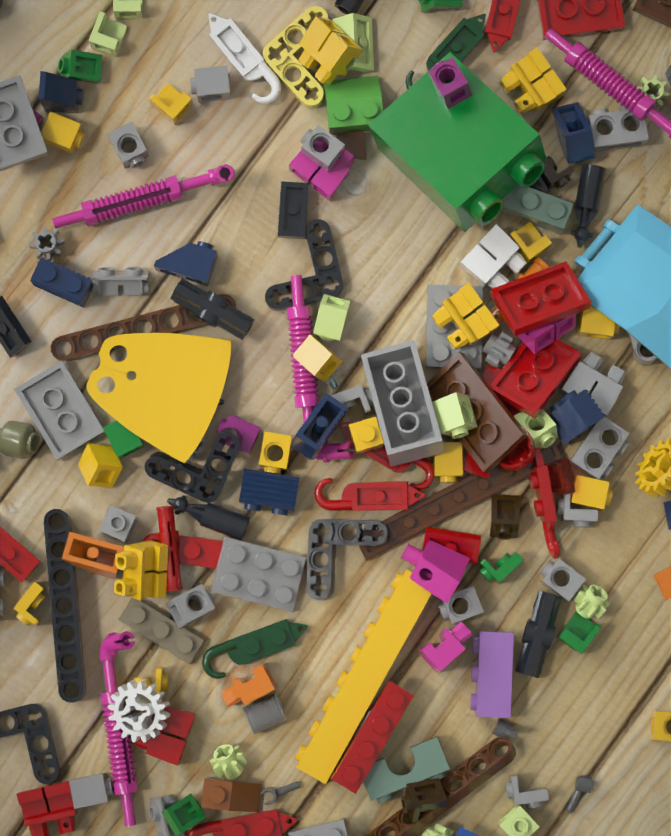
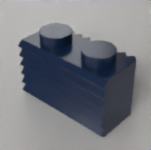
(62, 282)
(574, 415)
(319, 426)
(269, 491)

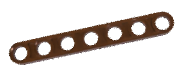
(129, 326)
(470, 782)

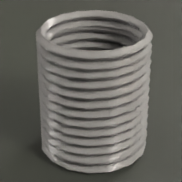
(264, 713)

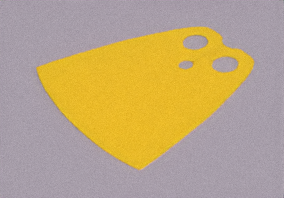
(173, 387)

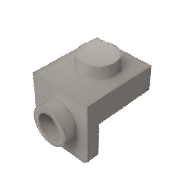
(580, 517)
(532, 798)

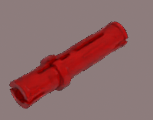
(168, 536)

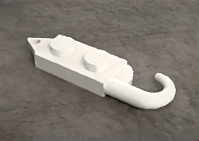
(243, 56)

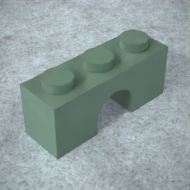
(543, 209)
(428, 763)

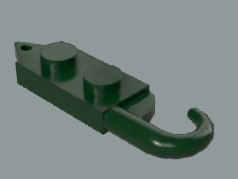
(459, 42)
(254, 645)

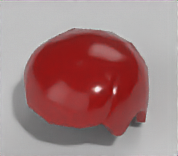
(521, 455)

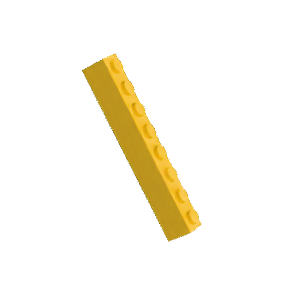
(364, 678)

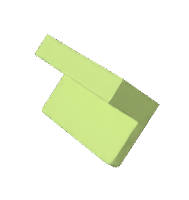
(360, 30)

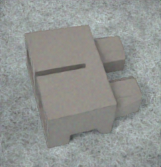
(606, 388)

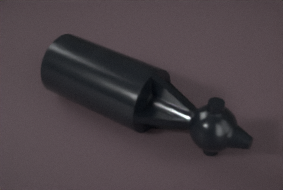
(588, 200)
(213, 517)

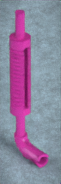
(609, 81)
(142, 197)
(305, 381)
(119, 747)

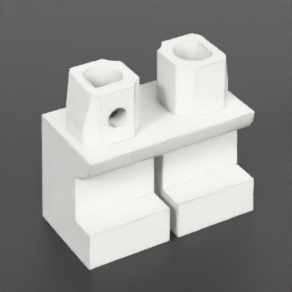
(491, 256)

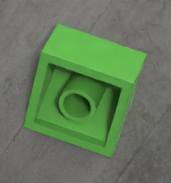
(352, 104)

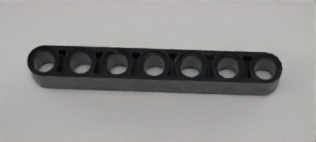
(59, 619)

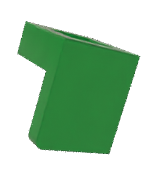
(122, 440)
(578, 633)

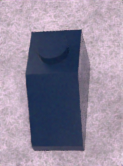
(59, 93)
(574, 133)
(190, 262)

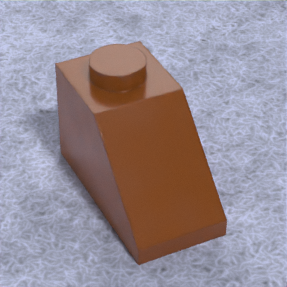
(231, 795)

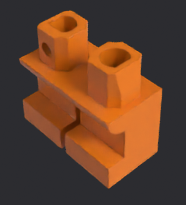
(252, 689)

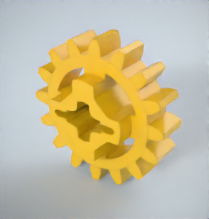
(655, 470)

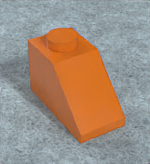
(91, 554)

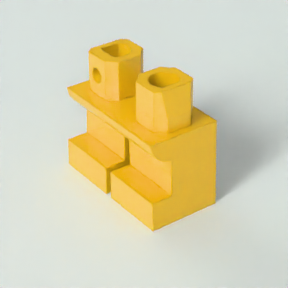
(330, 47)
(535, 81)
(459, 307)
(142, 570)

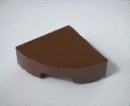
(354, 143)

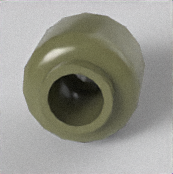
(18, 439)

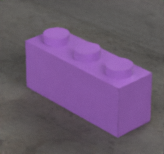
(492, 674)

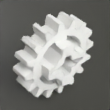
(139, 698)

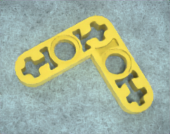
(289, 61)

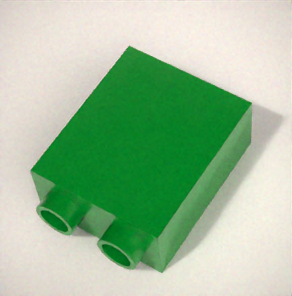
(460, 154)

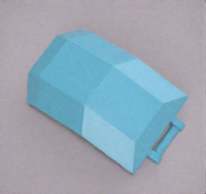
(633, 278)

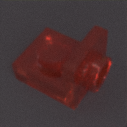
(561, 476)

